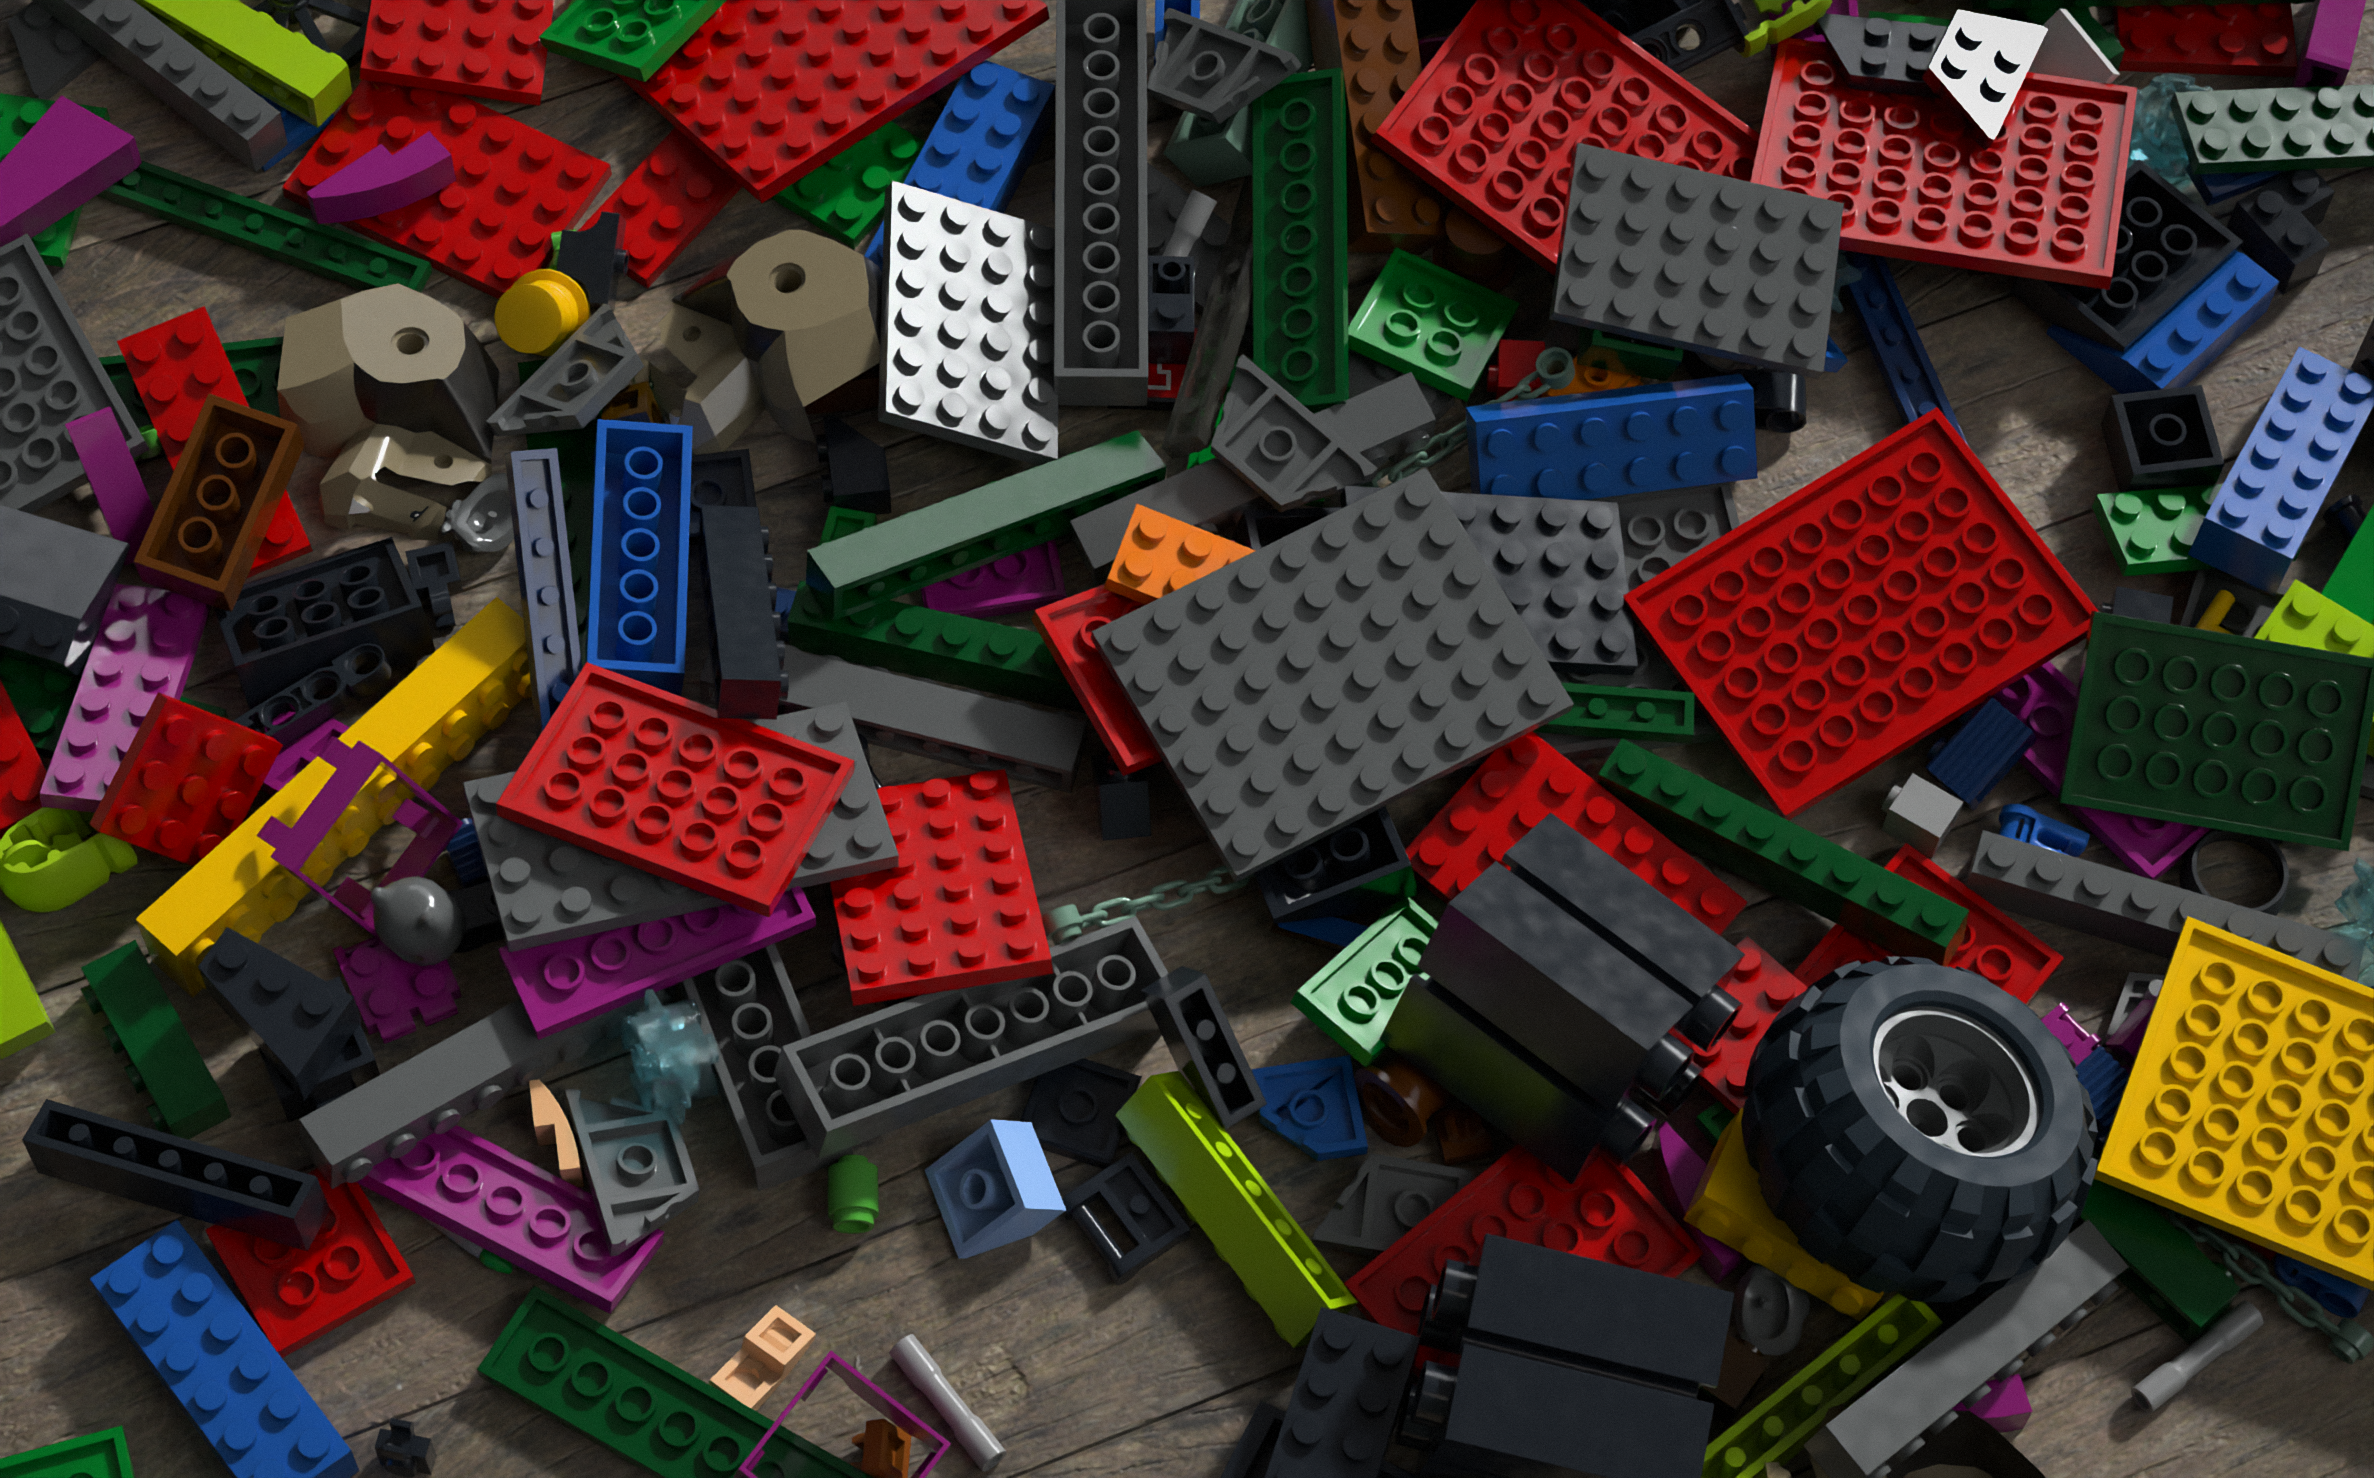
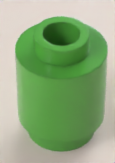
(853, 1194)

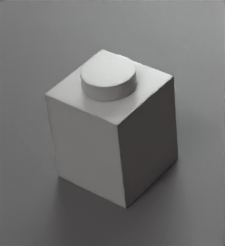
(1920, 814)

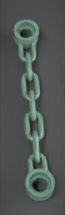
(1547, 362)
(1065, 922)
(2348, 1338)

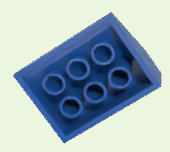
(2184, 337)

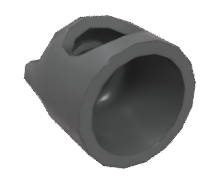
(418, 920)

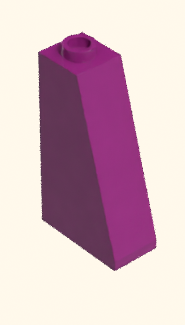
(2329, 43)
(60, 167)

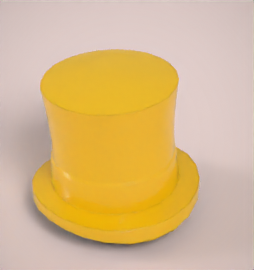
(541, 312)

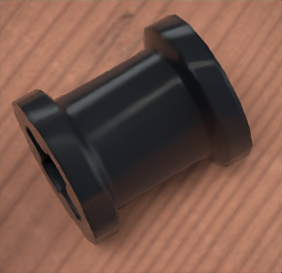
(2346, 517)

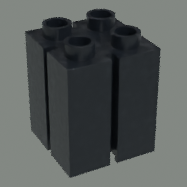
(1566, 1001)
(1562, 1369)

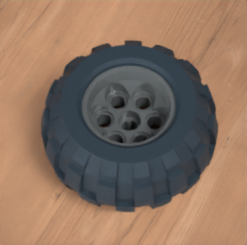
(1919, 1129)

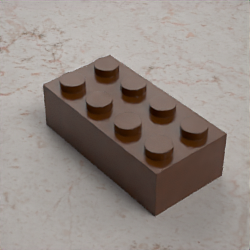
(219, 502)

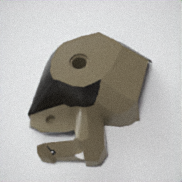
(768, 335)

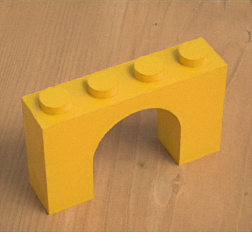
(1734, 1212)

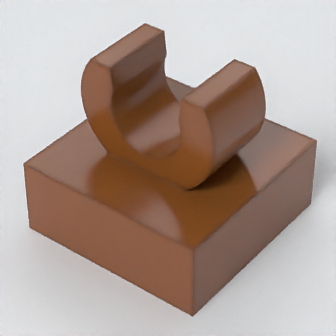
(884, 1450)

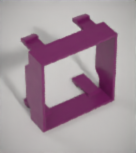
(351, 773)
(872, 1395)

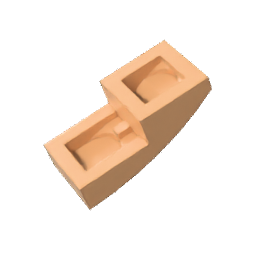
(553, 1128)
(765, 1358)

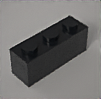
(1204, 1044)

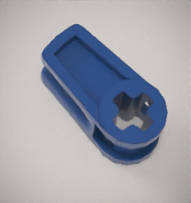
(2041, 830)

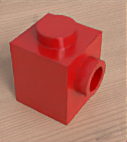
(1513, 363)

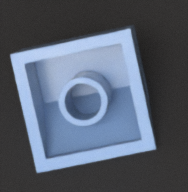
(994, 1187)

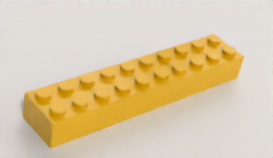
(416, 726)

